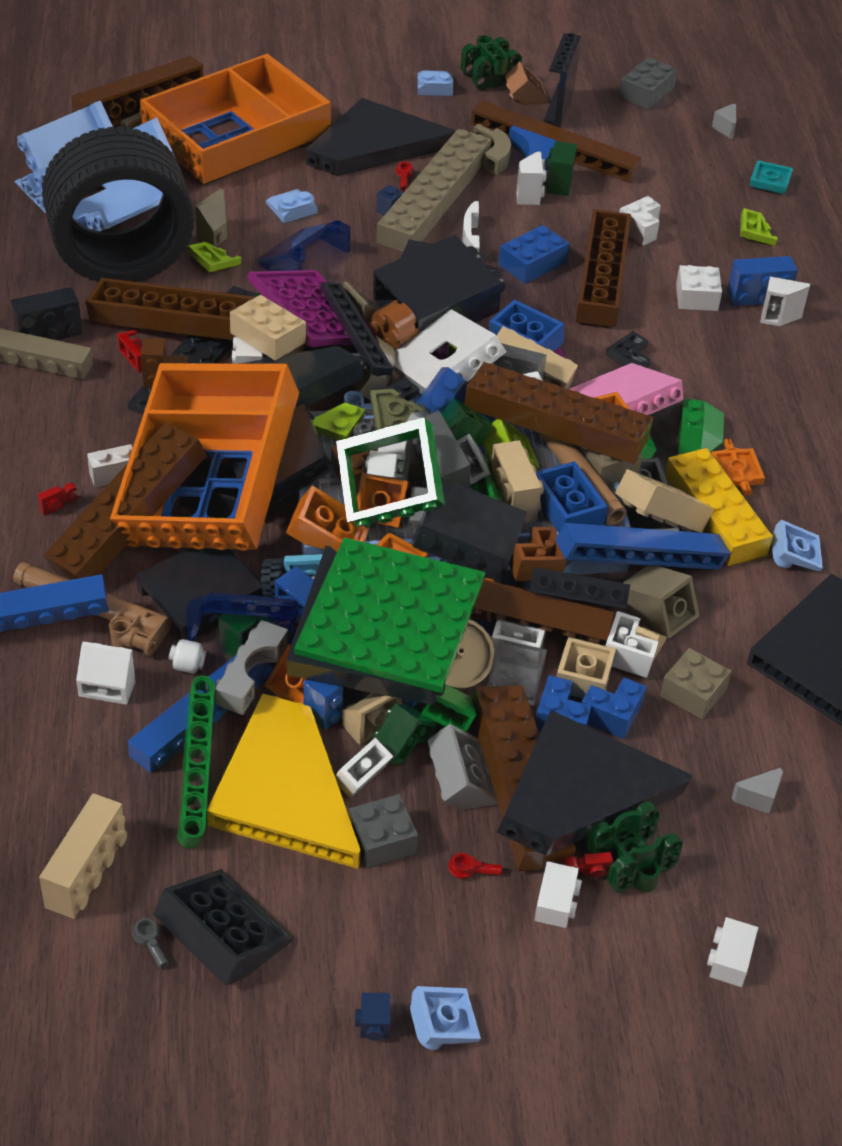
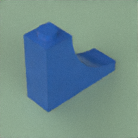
(530, 143)

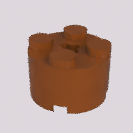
(394, 324)

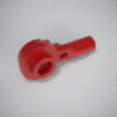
(404, 171)
(463, 866)

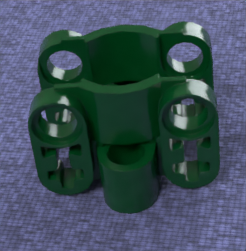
(490, 61)
(630, 852)

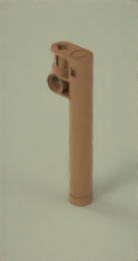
(567, 453)
(129, 623)

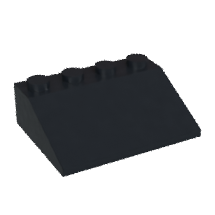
(471, 530)
(221, 925)

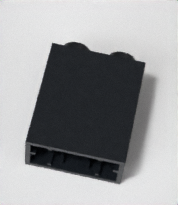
(440, 280)

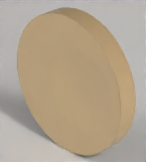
(472, 659)

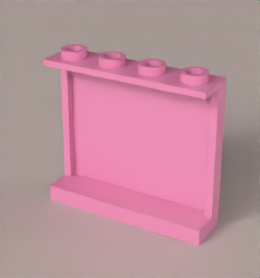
(638, 386)

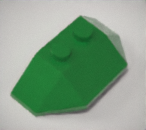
(699, 426)

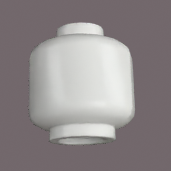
(187, 656)

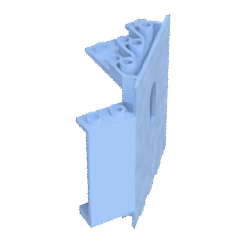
(106, 208)

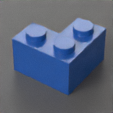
(557, 698)
(615, 711)

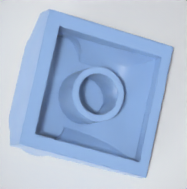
(435, 83)
(292, 205)
(796, 546)
(443, 1016)

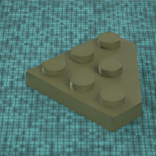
(390, 408)

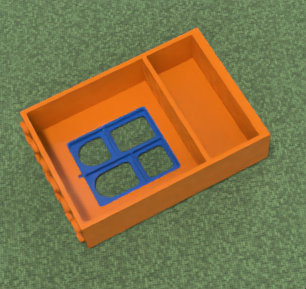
(260, 95)
(233, 415)

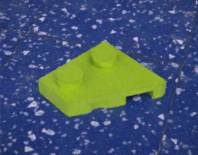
(755, 227)
(212, 257)
(339, 421)

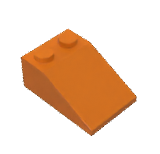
(322, 521)

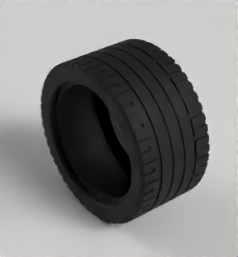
(109, 157)

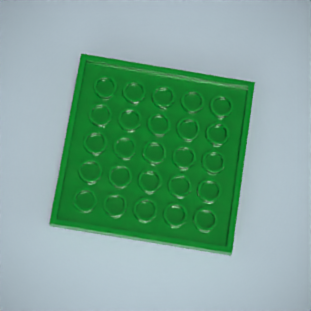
(391, 614)

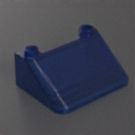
(290, 252)
(278, 610)

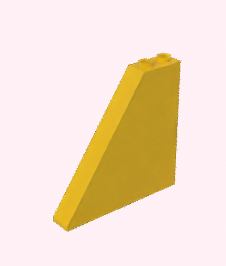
(285, 787)

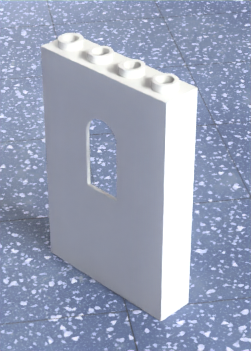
(473, 347)

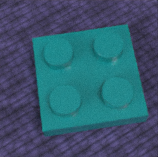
(771, 177)

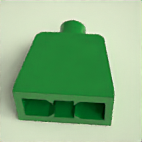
(452, 709)

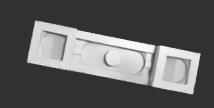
(471, 221)

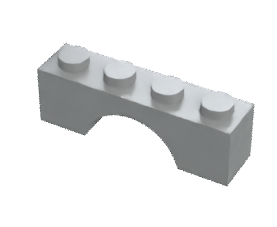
(263, 645)

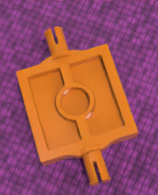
(740, 466)

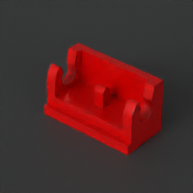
(130, 348)

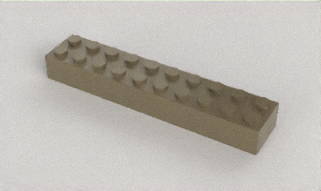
(433, 190)

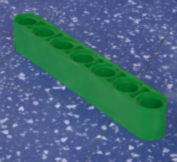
(192, 770)

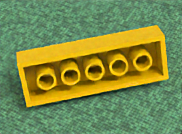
(732, 515)

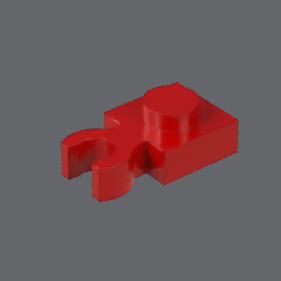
(54, 498)
(591, 864)

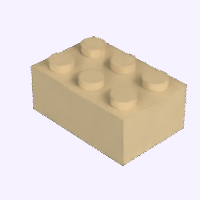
(268, 327)
(517, 478)

